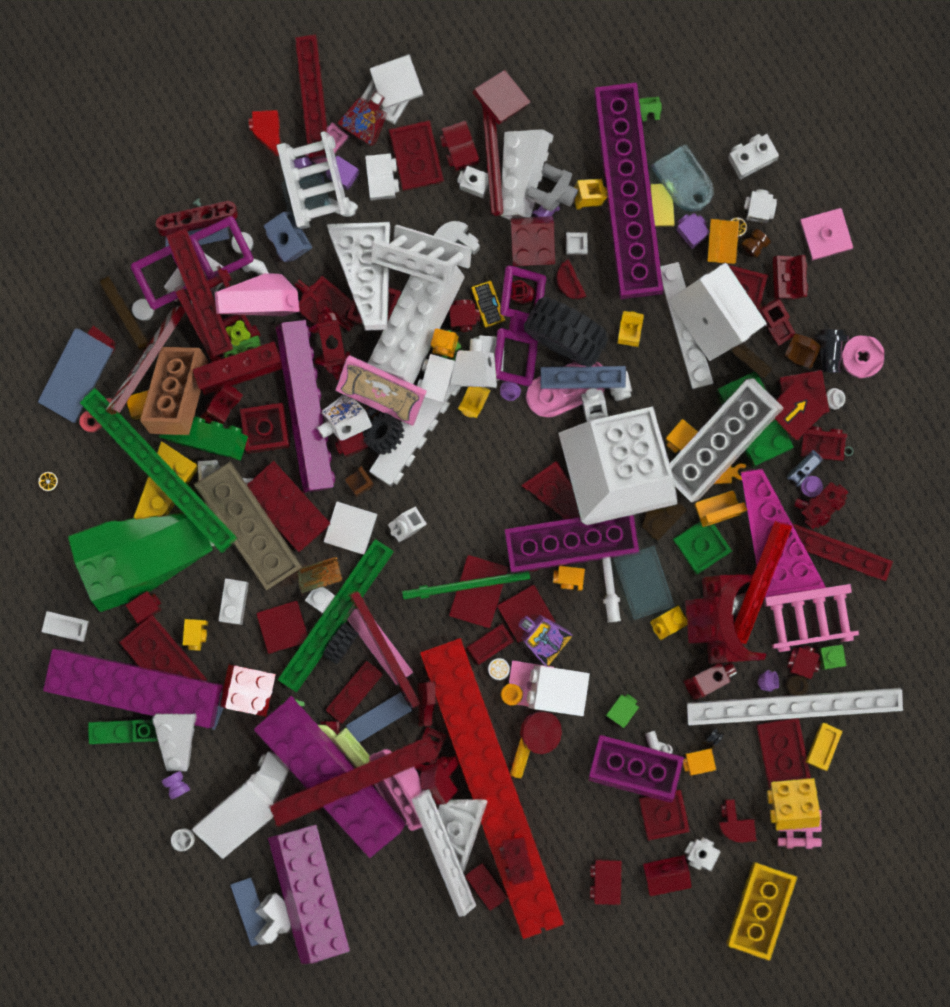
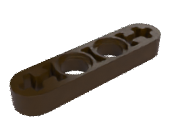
(124, 313)

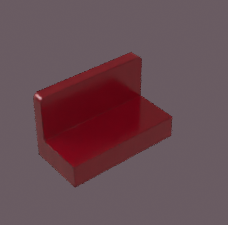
(667, 875)

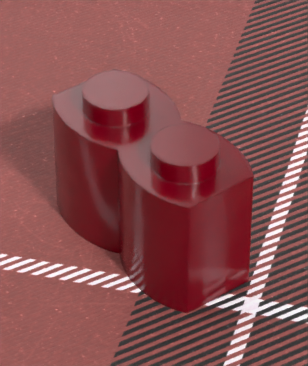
(460, 146)

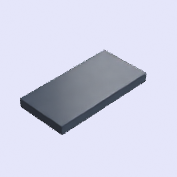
(75, 375)

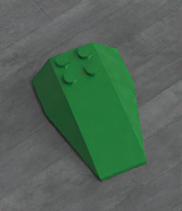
(135, 556)

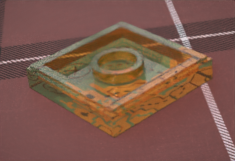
(319, 575)

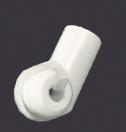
(256, 266)

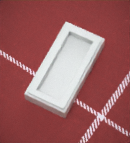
(65, 626)

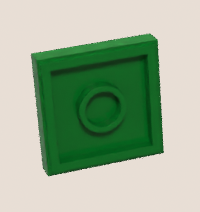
(702, 546)

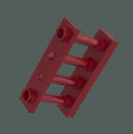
(185, 300)
(238, 368)

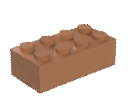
(173, 391)

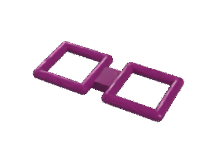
(229, 221)
(516, 327)

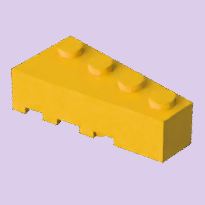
(153, 499)

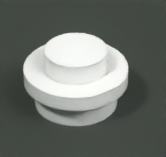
(835, 398)

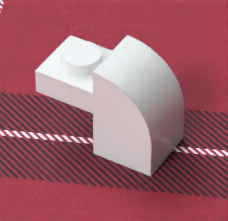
(455, 232)
(275, 914)

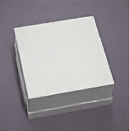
(717, 312)

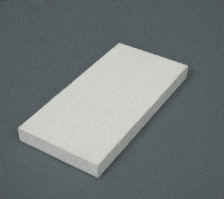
(234, 819)

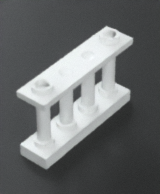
(298, 195)
(421, 255)

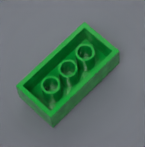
(771, 441)

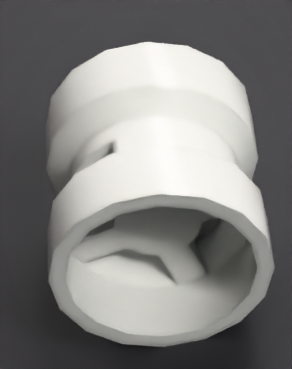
(182, 839)

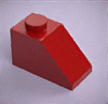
(266, 128)

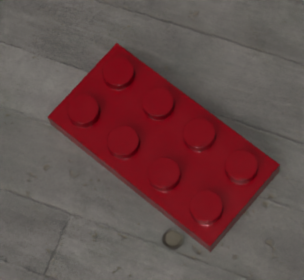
(288, 507)
(156, 649)

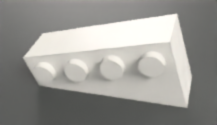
(522, 168)

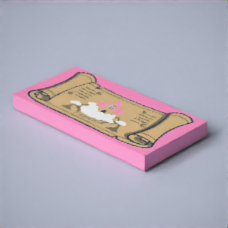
(381, 390)

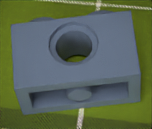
(297, 241)

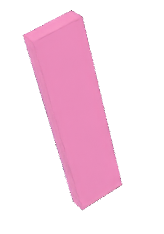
(359, 626)

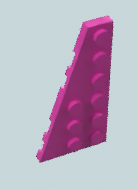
(795, 568)

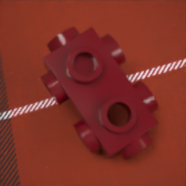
(819, 509)

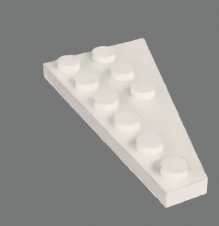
(366, 279)

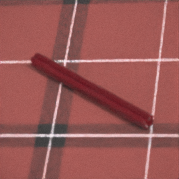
(493, 166)

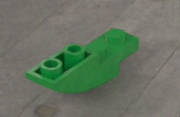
(121, 732)

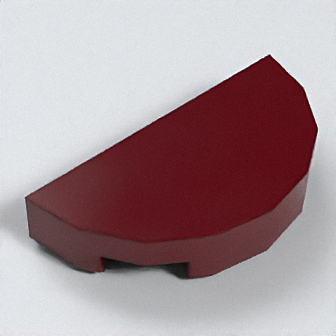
(568, 282)

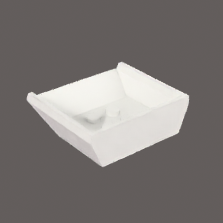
(618, 466)

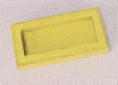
(662, 206)

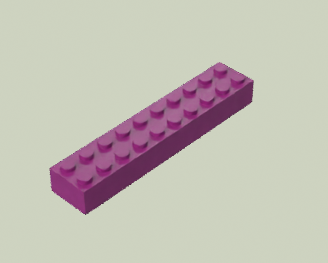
(628, 191)

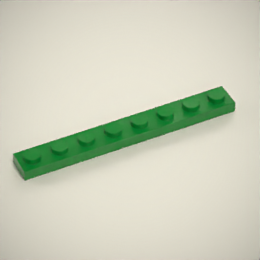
(335, 616)

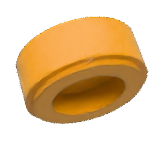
(512, 694)

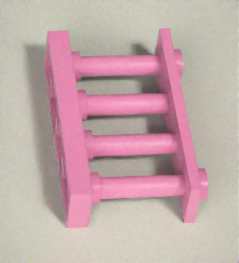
(797, 601)

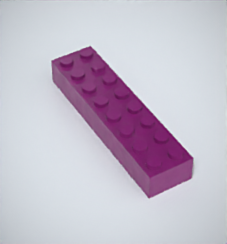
(131, 687)
(316, 759)

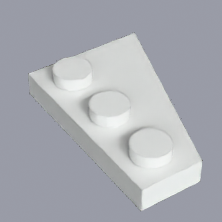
(175, 739)

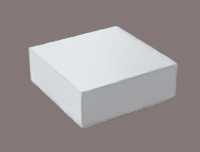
(576, 243)

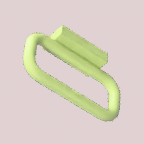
(348, 745)

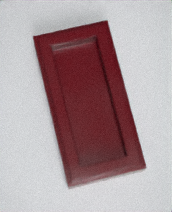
(490, 644)

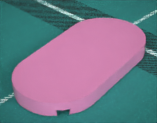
(554, 401)

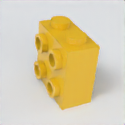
(794, 804)

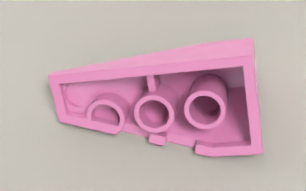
(261, 296)

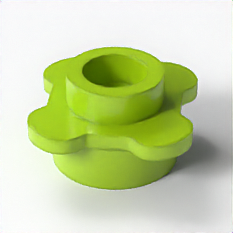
(244, 334)

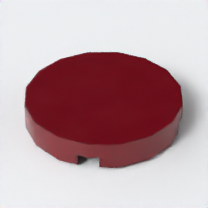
(541, 732)

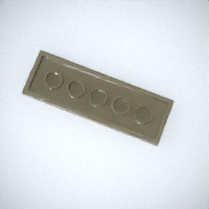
(244, 516)

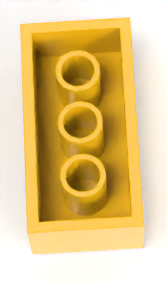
(761, 910)

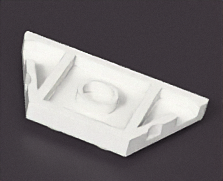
(461, 823)

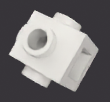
(709, 858)

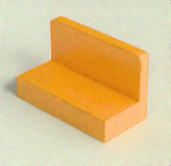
(723, 241)
(719, 508)

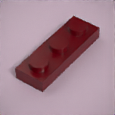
(354, 692)

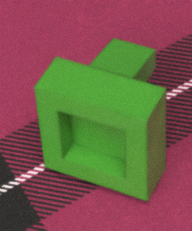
(650, 105)

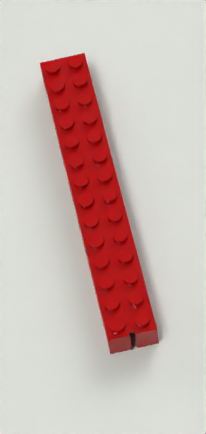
(490, 781)

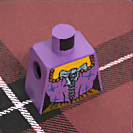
(544, 637)

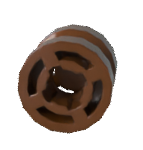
(755, 243)

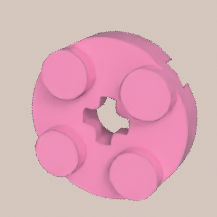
(860, 368)

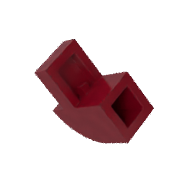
(777, 321)
(221, 404)
(437, 780)
(735, 829)

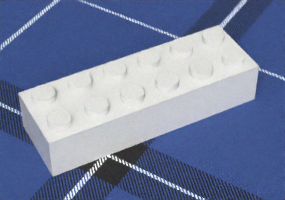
(412, 325)
(723, 439)

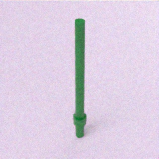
(424, 591)

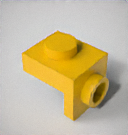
(630, 328)
(474, 401)
(669, 623)

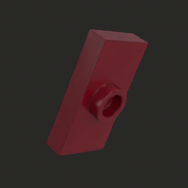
(486, 886)

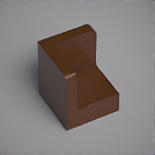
(802, 351)
(359, 482)

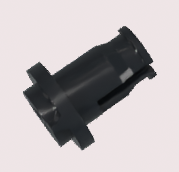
(831, 349)

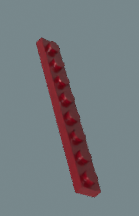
(353, 780)

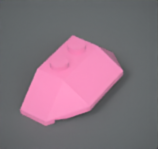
(400, 791)

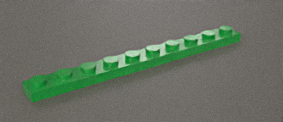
(159, 471)

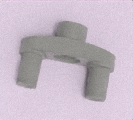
(561, 193)

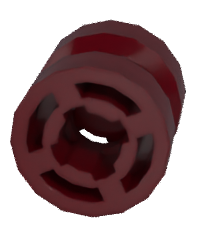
(524, 295)

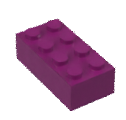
(636, 769)

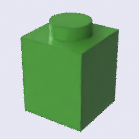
(832, 657)
(623, 710)

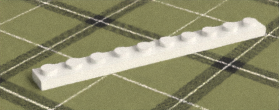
(794, 706)

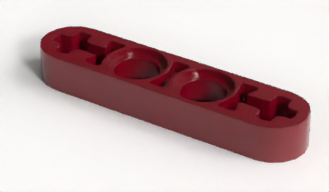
(196, 216)

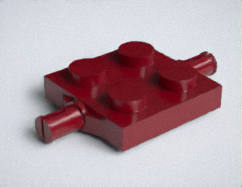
(322, 295)

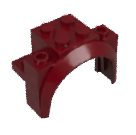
(712, 620)

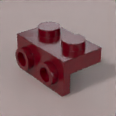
(790, 277)
(827, 444)
(518, 860)

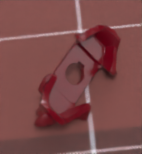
(328, 324)

